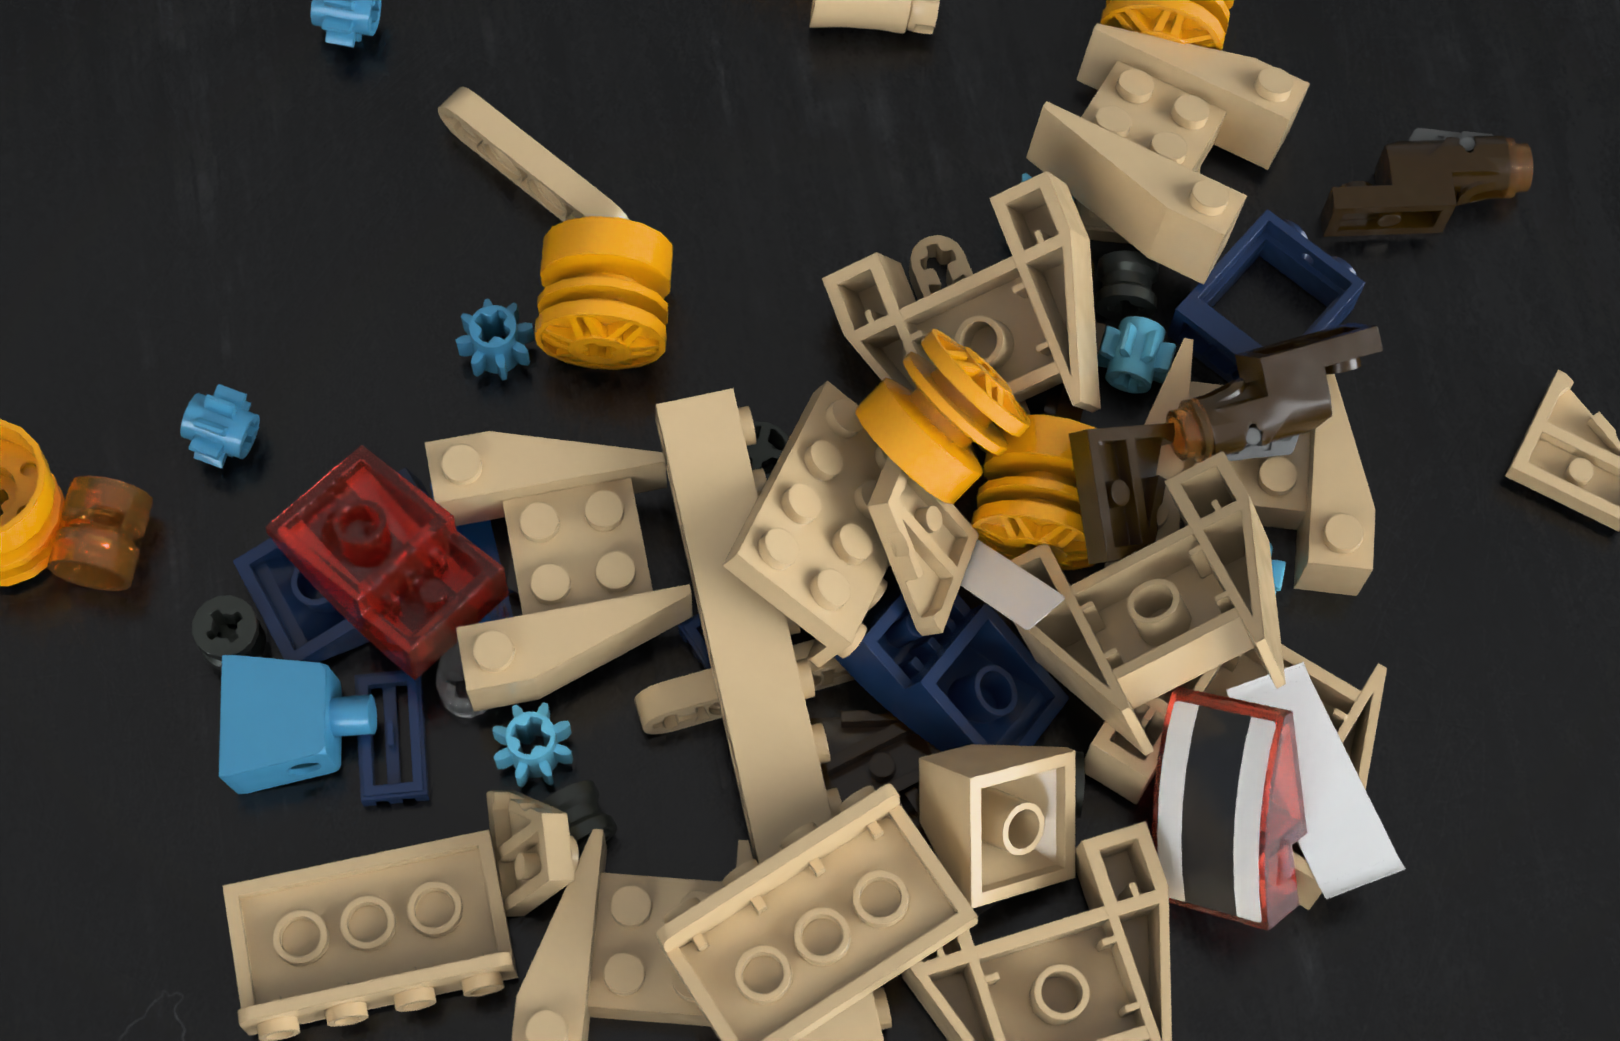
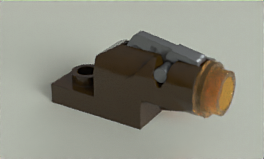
(1425, 181)
(1274, 399)

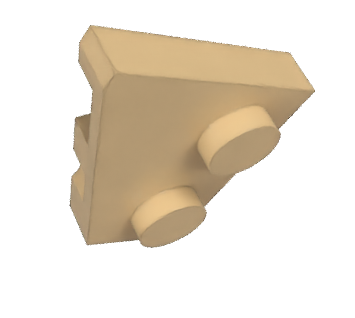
(1571, 455)
(924, 543)
(530, 849)

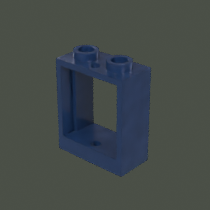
(1290, 252)

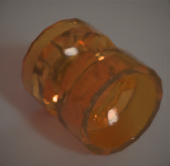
(98, 542)

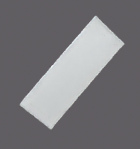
(1344, 834)

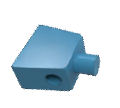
(284, 721)

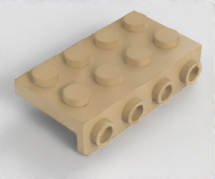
(811, 532)
(815, 923)
(368, 935)

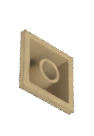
(1000, 817)

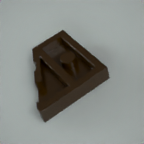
(1119, 487)
(871, 752)

